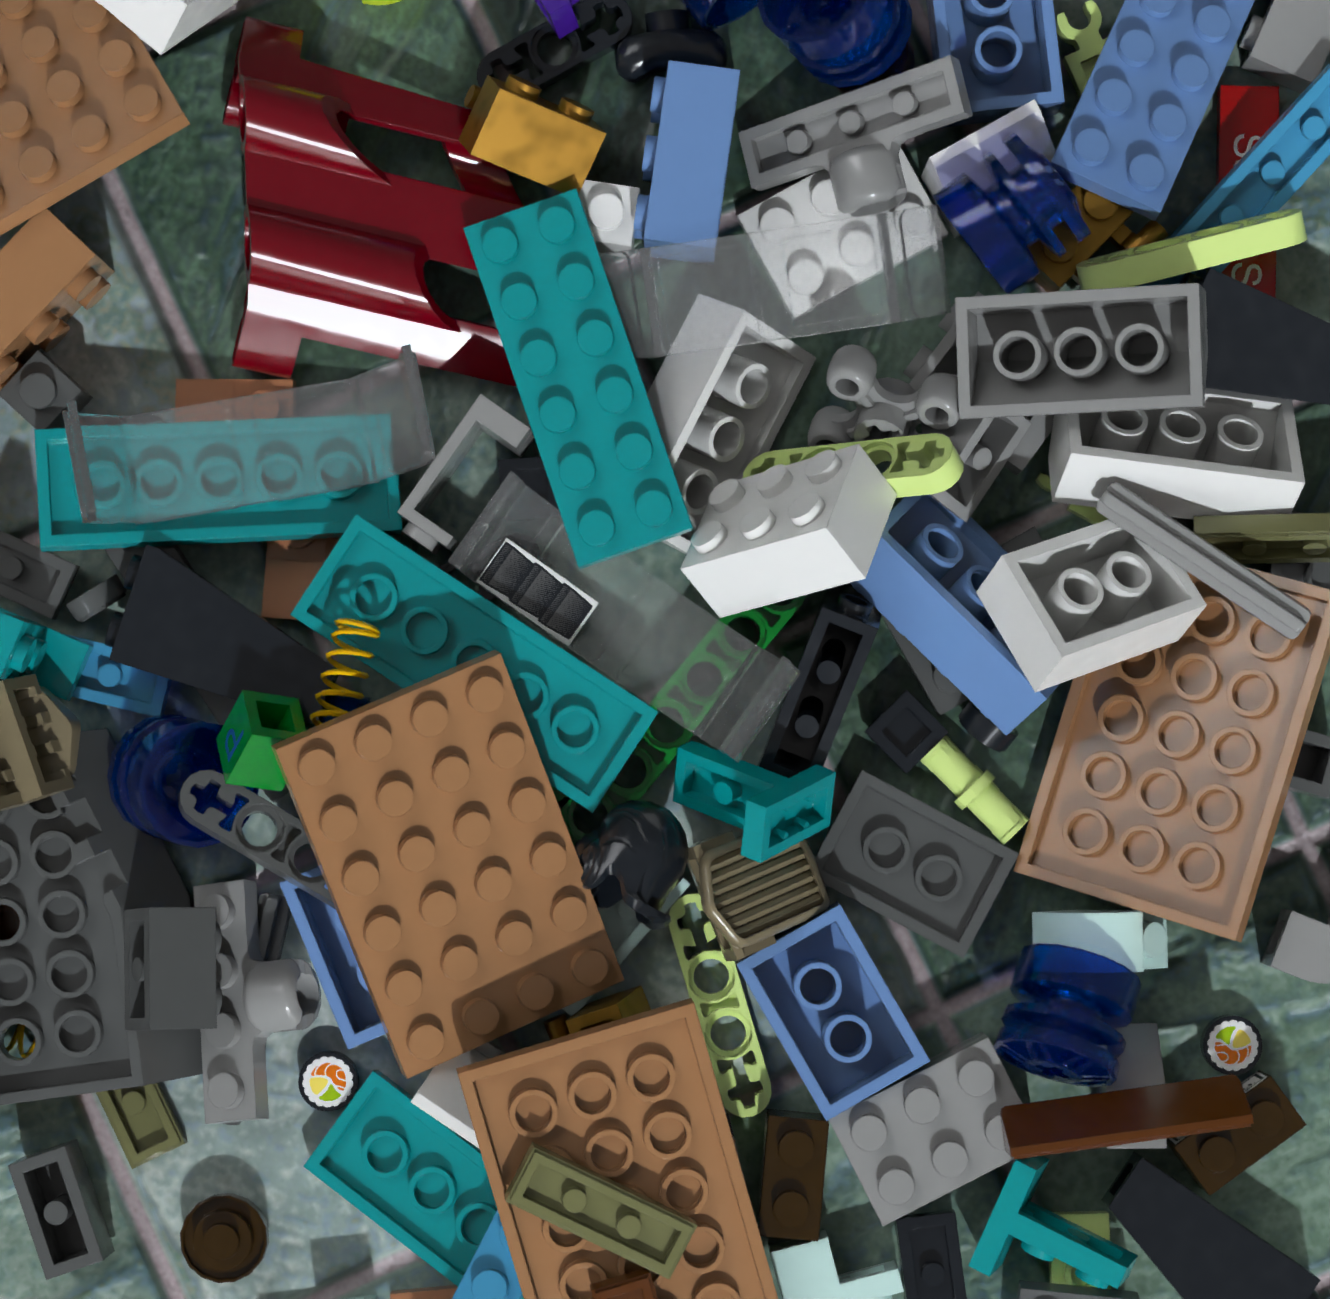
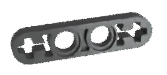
(277, 855)

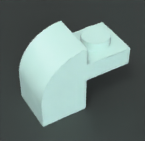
(1121, 935)
(808, 1272)

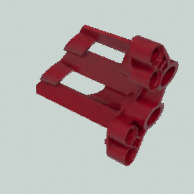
(333, 237)

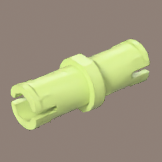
(974, 790)

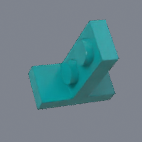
(42, 651)
(764, 804)
(1046, 1233)

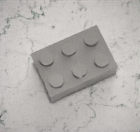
(929, 1129)

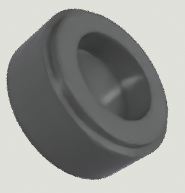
(97, 599)

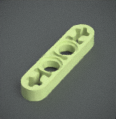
(1193, 251)
(918, 462)
(712, 1006)

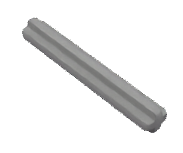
(1203, 560)

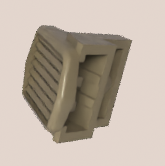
(35, 743)
(754, 899)

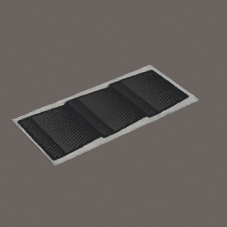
(537, 592)

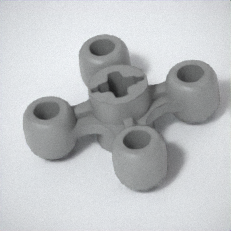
(883, 404)

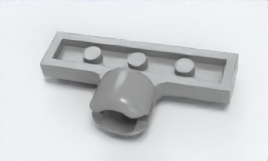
(858, 136)
(256, 1002)

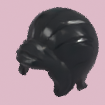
(635, 858)

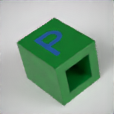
(248, 734)

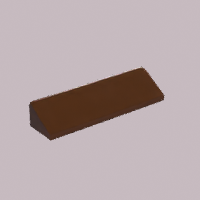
(1125, 1116)

